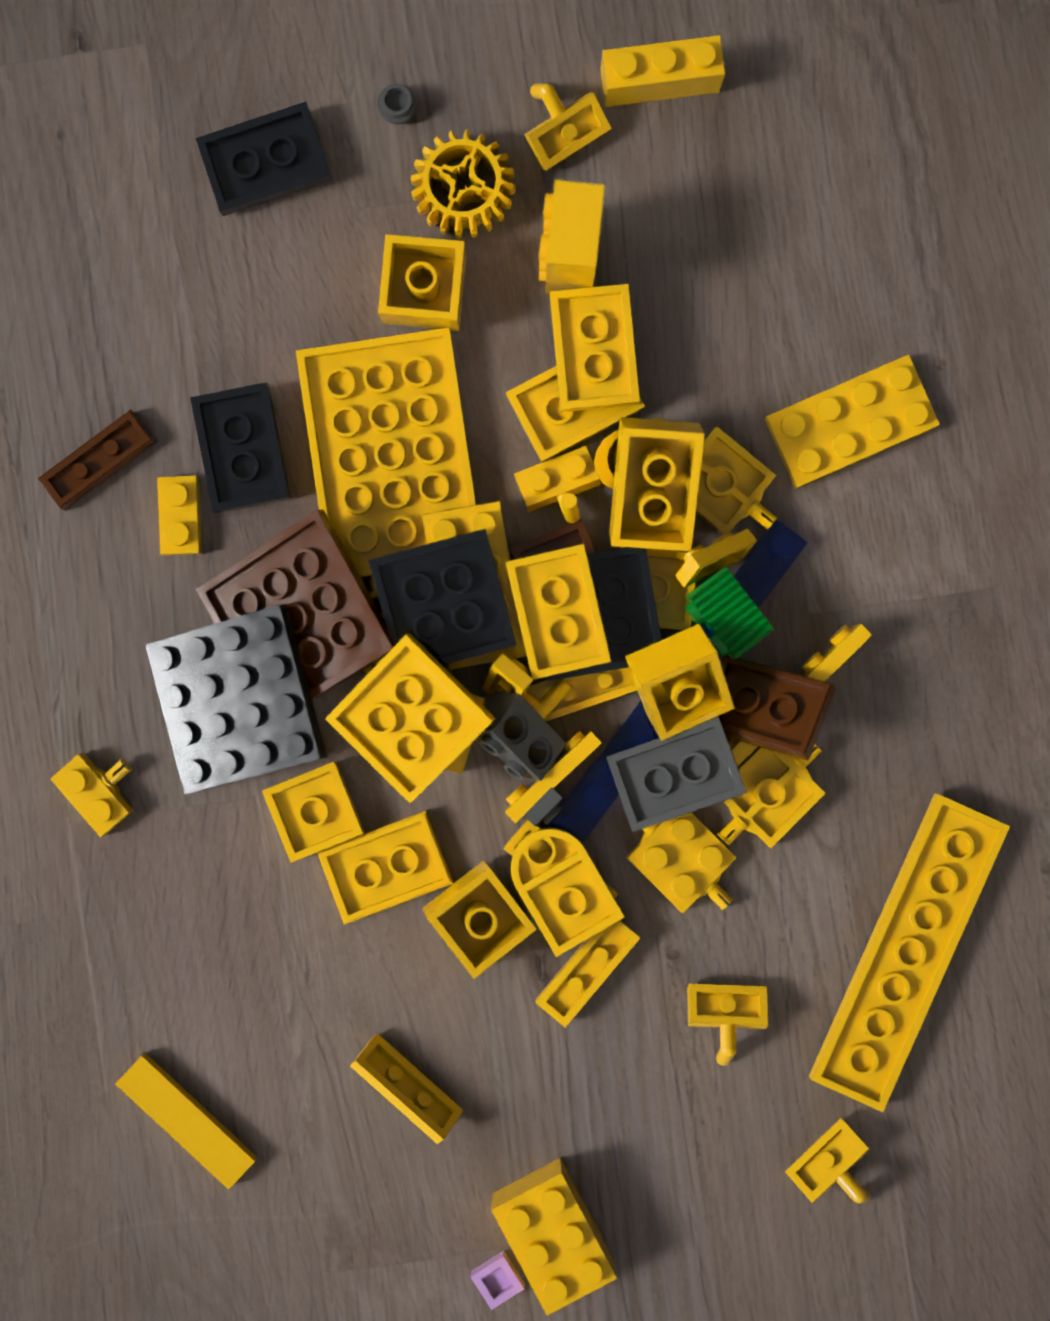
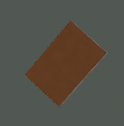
(774, 707)

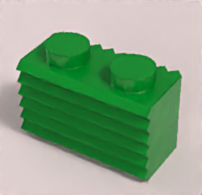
(728, 614)

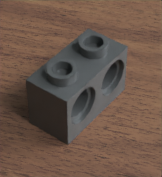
(522, 732)

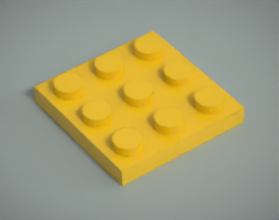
(410, 717)

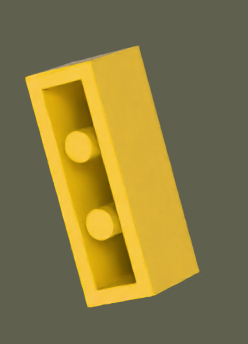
(662, 71)

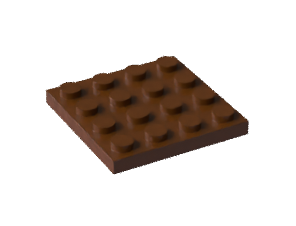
(325, 597)

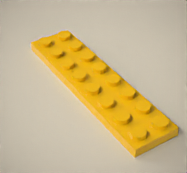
(908, 952)

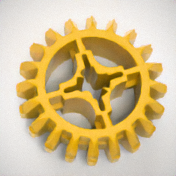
(435, 169)

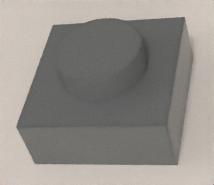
(545, 808)

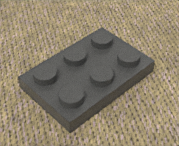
(676, 775)

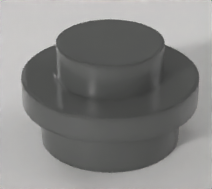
(397, 104)

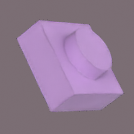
(497, 1280)

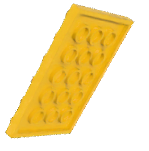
(385, 438)

